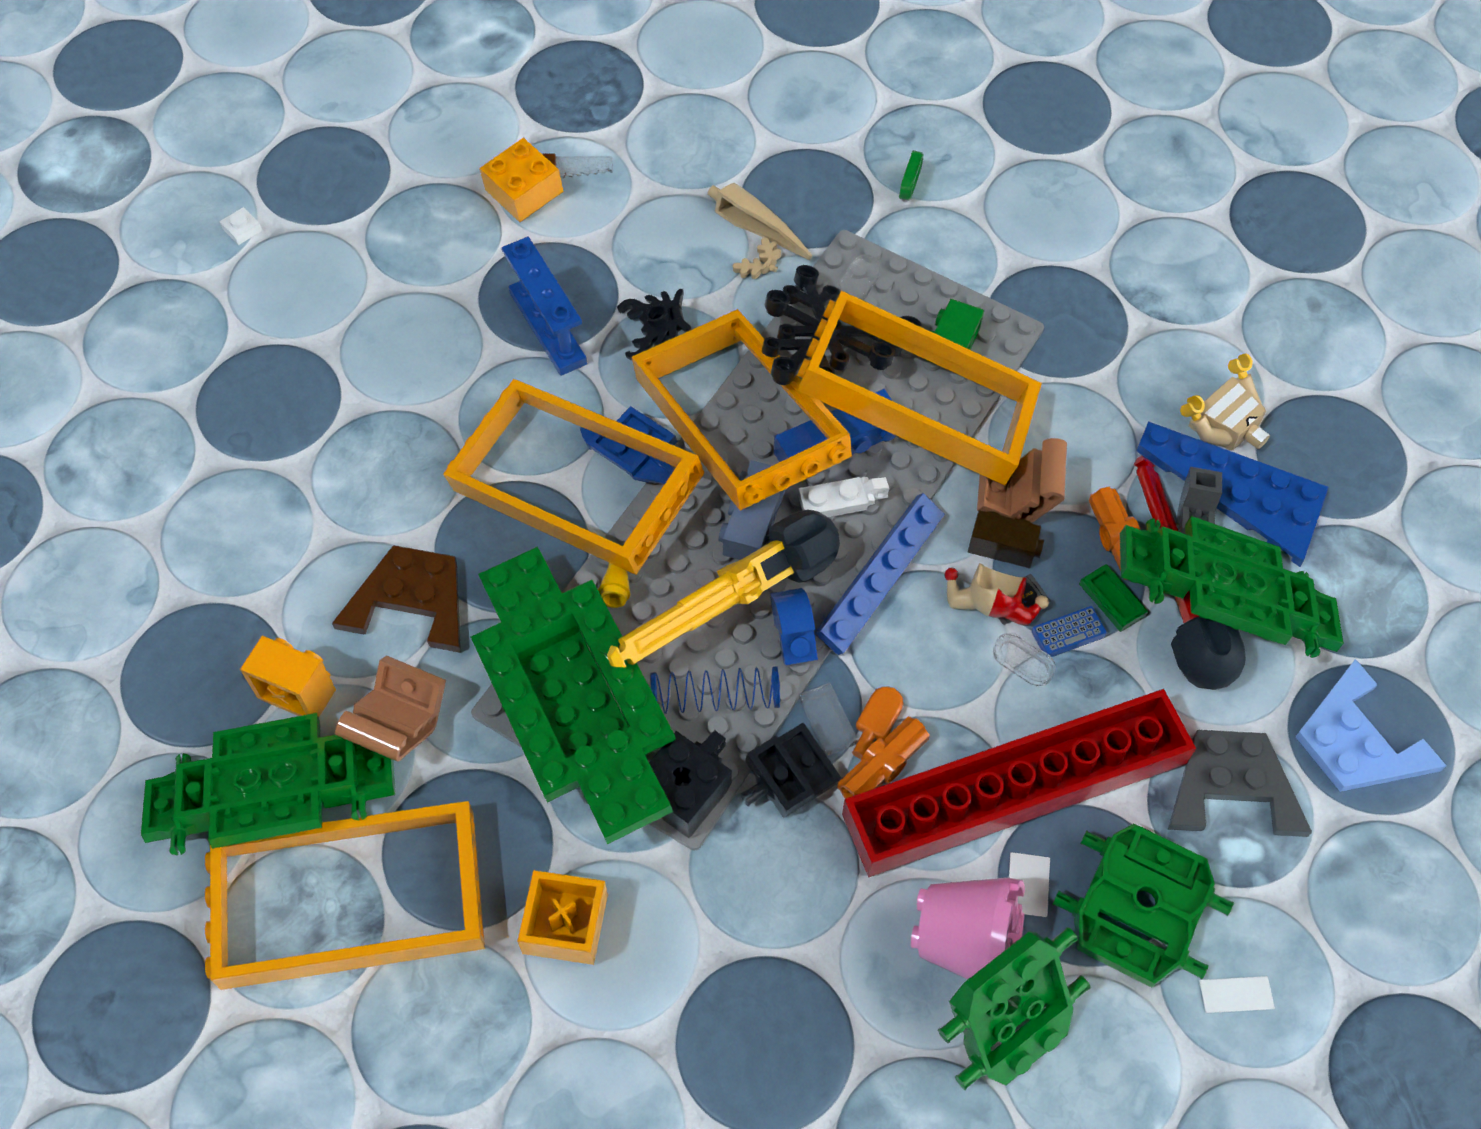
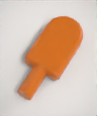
(878, 717)

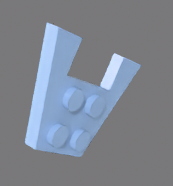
(1351, 747)

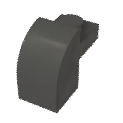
(1199, 496)

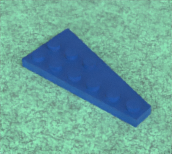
(1253, 493)

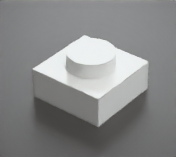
(241, 226)

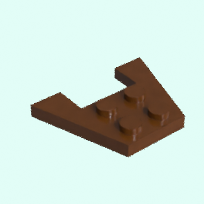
(414, 584)

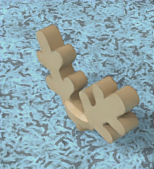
(767, 253)

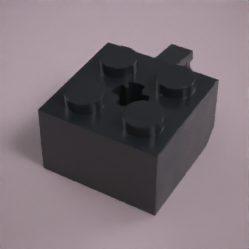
(702, 770)

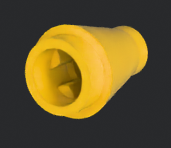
(615, 587)

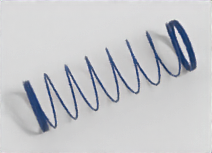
(774, 683)

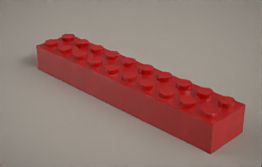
(1016, 782)

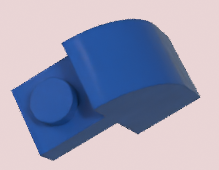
(795, 625)

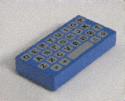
(1069, 631)

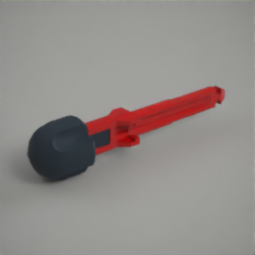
(1205, 650)

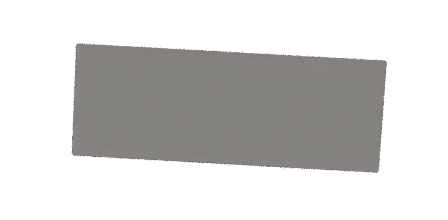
(742, 428)

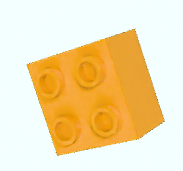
(521, 179)
(288, 677)
(563, 917)

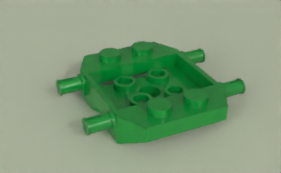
(1181, 890)
(1005, 995)

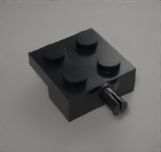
(790, 771)

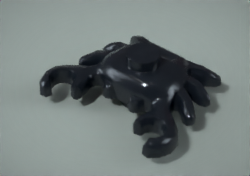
(660, 319)

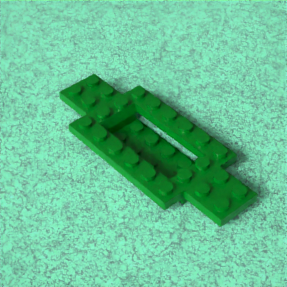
(563, 702)

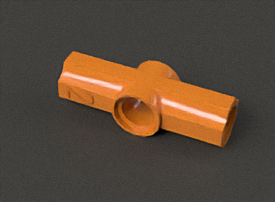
(1111, 518)
(885, 758)

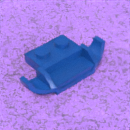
(636, 464)

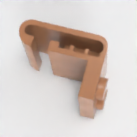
(1032, 488)
(397, 711)

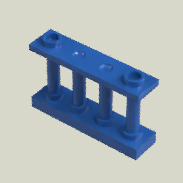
(544, 306)

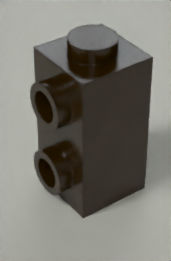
(1005, 539)

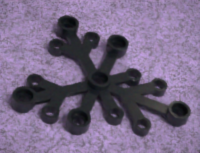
(777, 305)

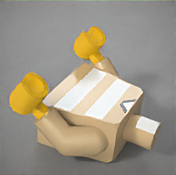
(1230, 412)

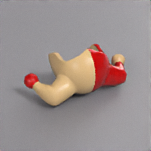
(994, 595)

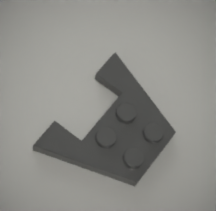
(1236, 769)

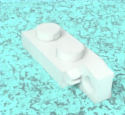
(843, 495)

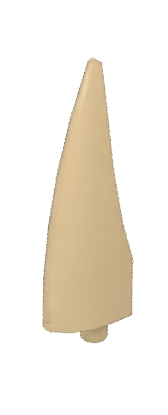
(752, 215)

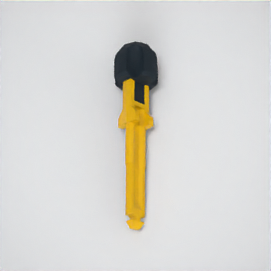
(796, 550)

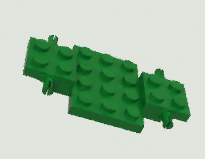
(1231, 582)
(263, 784)

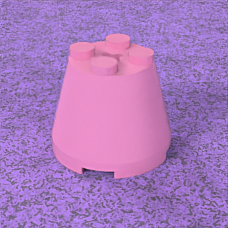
(968, 923)

